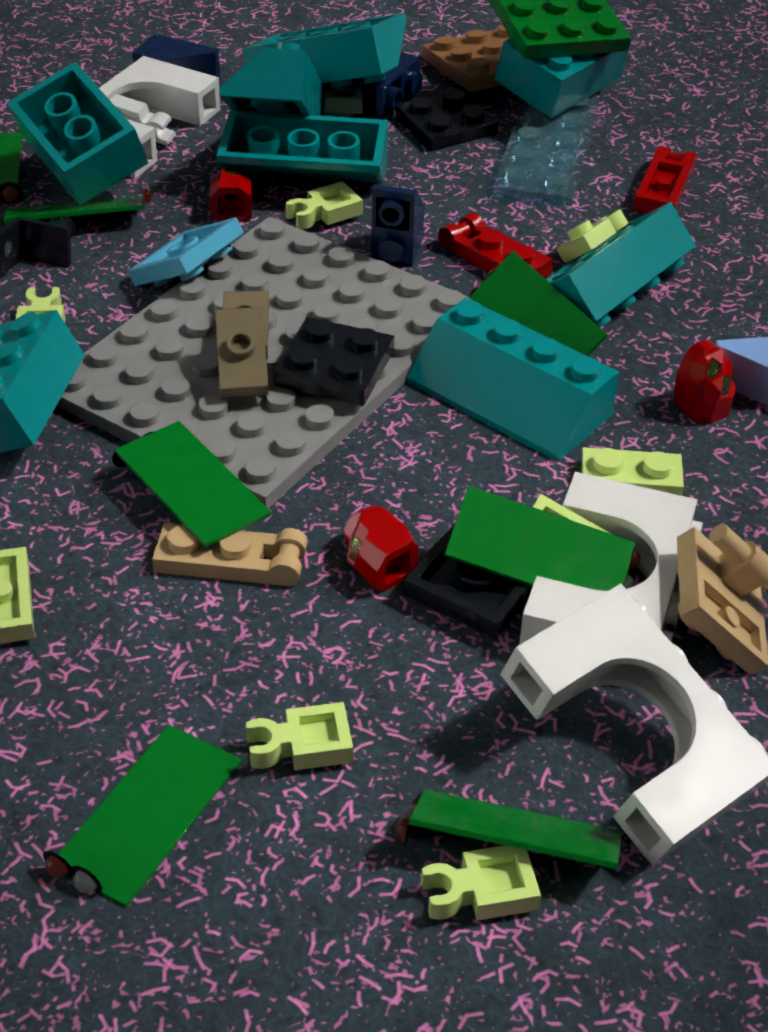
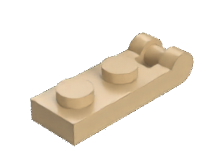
(233, 558)

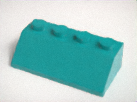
(346, 49)
(276, 82)
(305, 146)
(625, 264)
(514, 379)

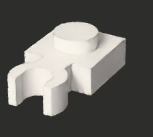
(139, 112)

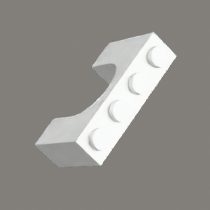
(166, 89)
(633, 513)
(622, 646)

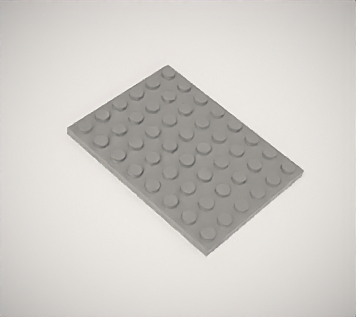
(166, 356)

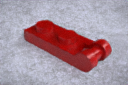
(665, 179)
(487, 246)

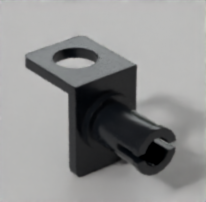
(37, 241)

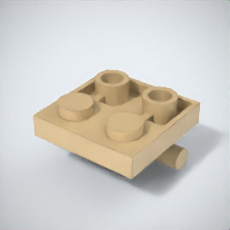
(723, 593)

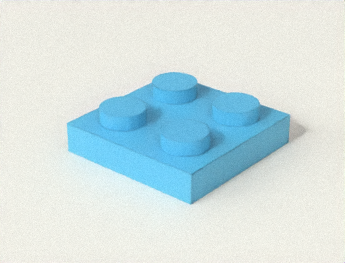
(186, 253)

